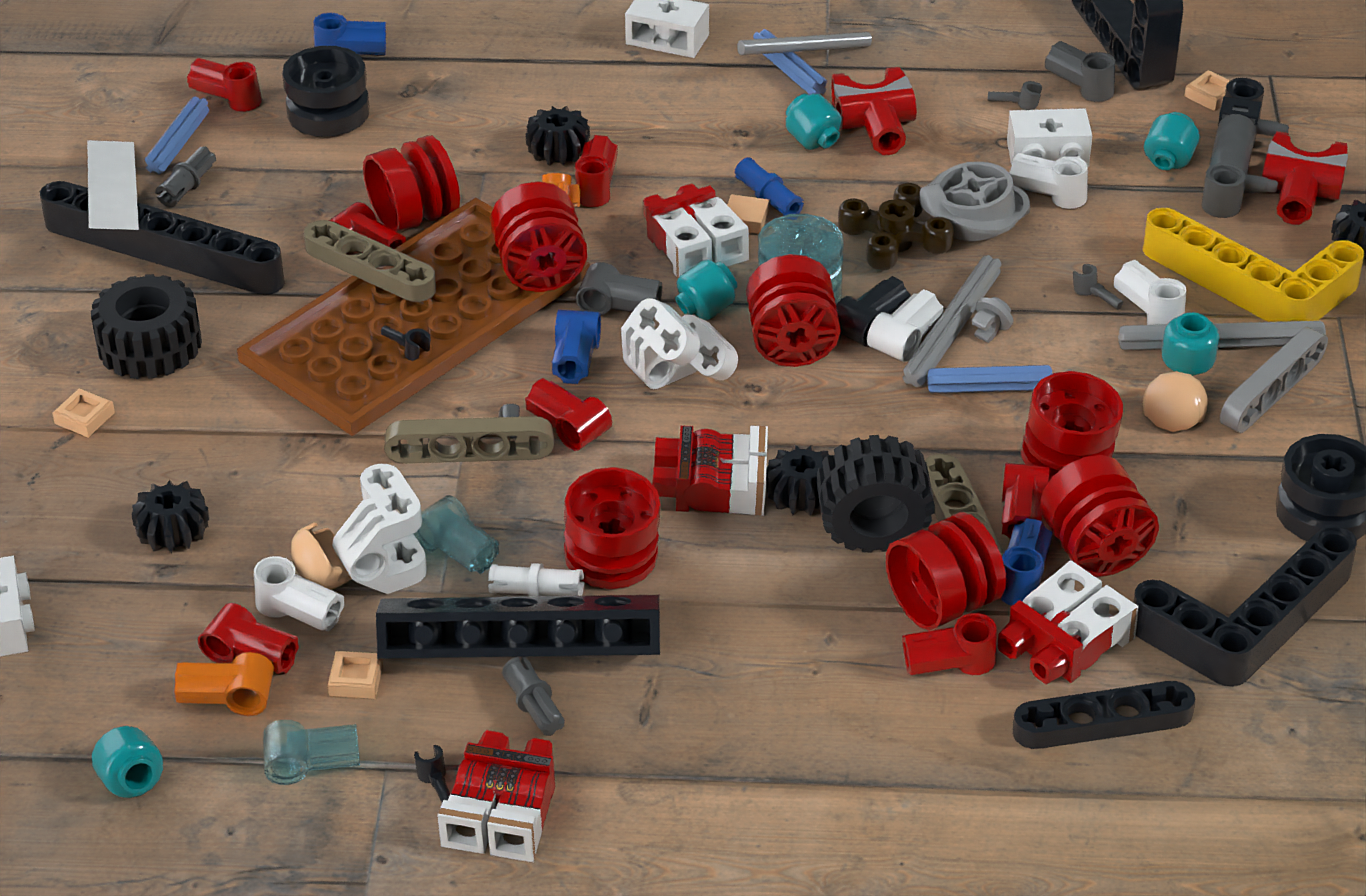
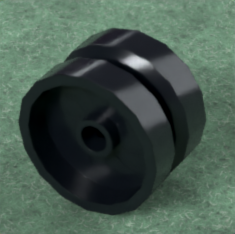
(326, 91)
(1323, 486)

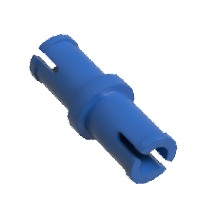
(768, 186)

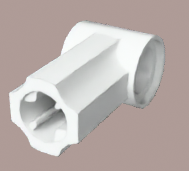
(1062, 179)
(1158, 297)
(902, 331)
(285, 593)

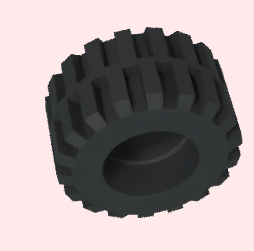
(146, 326)
(874, 493)

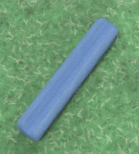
(795, 68)
(177, 135)
(986, 378)

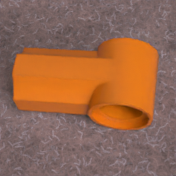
(239, 684)

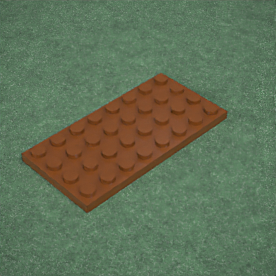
(334, 348)

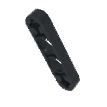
(1106, 720)

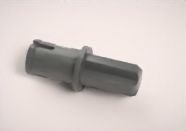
(185, 177)
(533, 695)

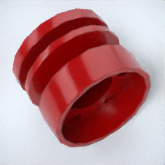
(411, 183)
(538, 236)
(792, 310)
(1070, 419)
(1099, 515)
(611, 527)
(945, 570)

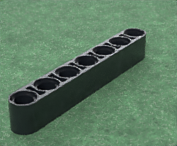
(170, 241)

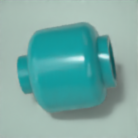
(813, 121)
(1171, 139)
(706, 289)
(1190, 344)
(127, 761)

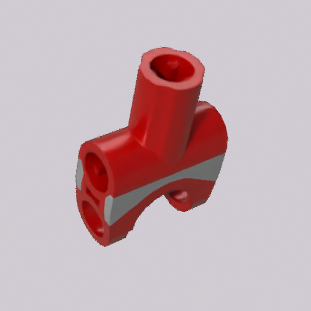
(876, 107)
(1304, 176)

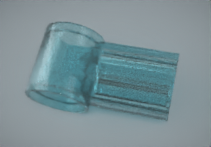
(450, 529)
(294, 751)

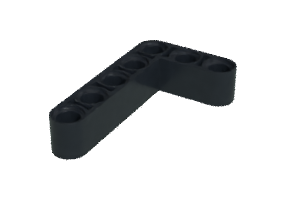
(1138, 36)
(1238, 645)

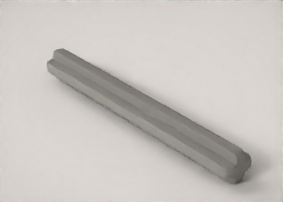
(951, 321)
(1230, 334)

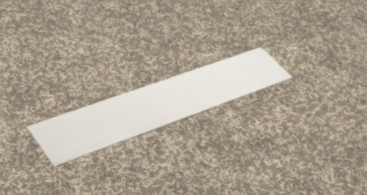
(112, 185)

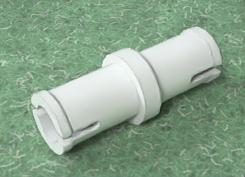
(535, 580)

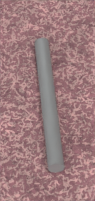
(804, 43)

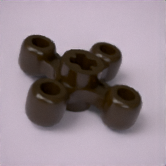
(895, 226)

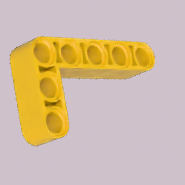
(1247, 276)

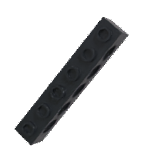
(518, 626)

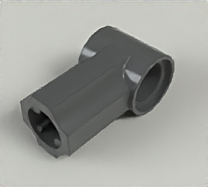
(1090, 71)
(607, 289)

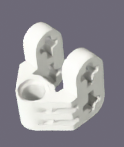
(674, 347)
(380, 536)

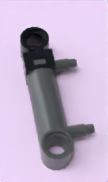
(1233, 149)

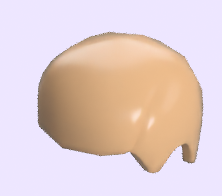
(1175, 401)
(316, 558)

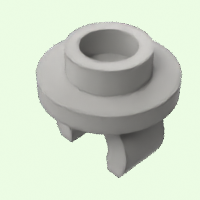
(991, 316)

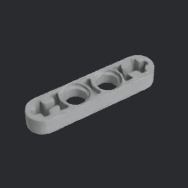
(1273, 379)

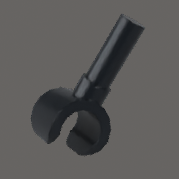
(412, 340)
(433, 772)

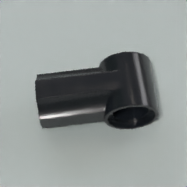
(858, 314)

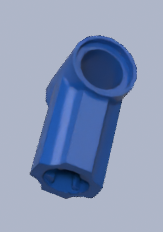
(359, 36)
(575, 339)
(1025, 559)

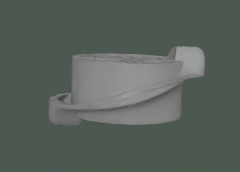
(976, 200)

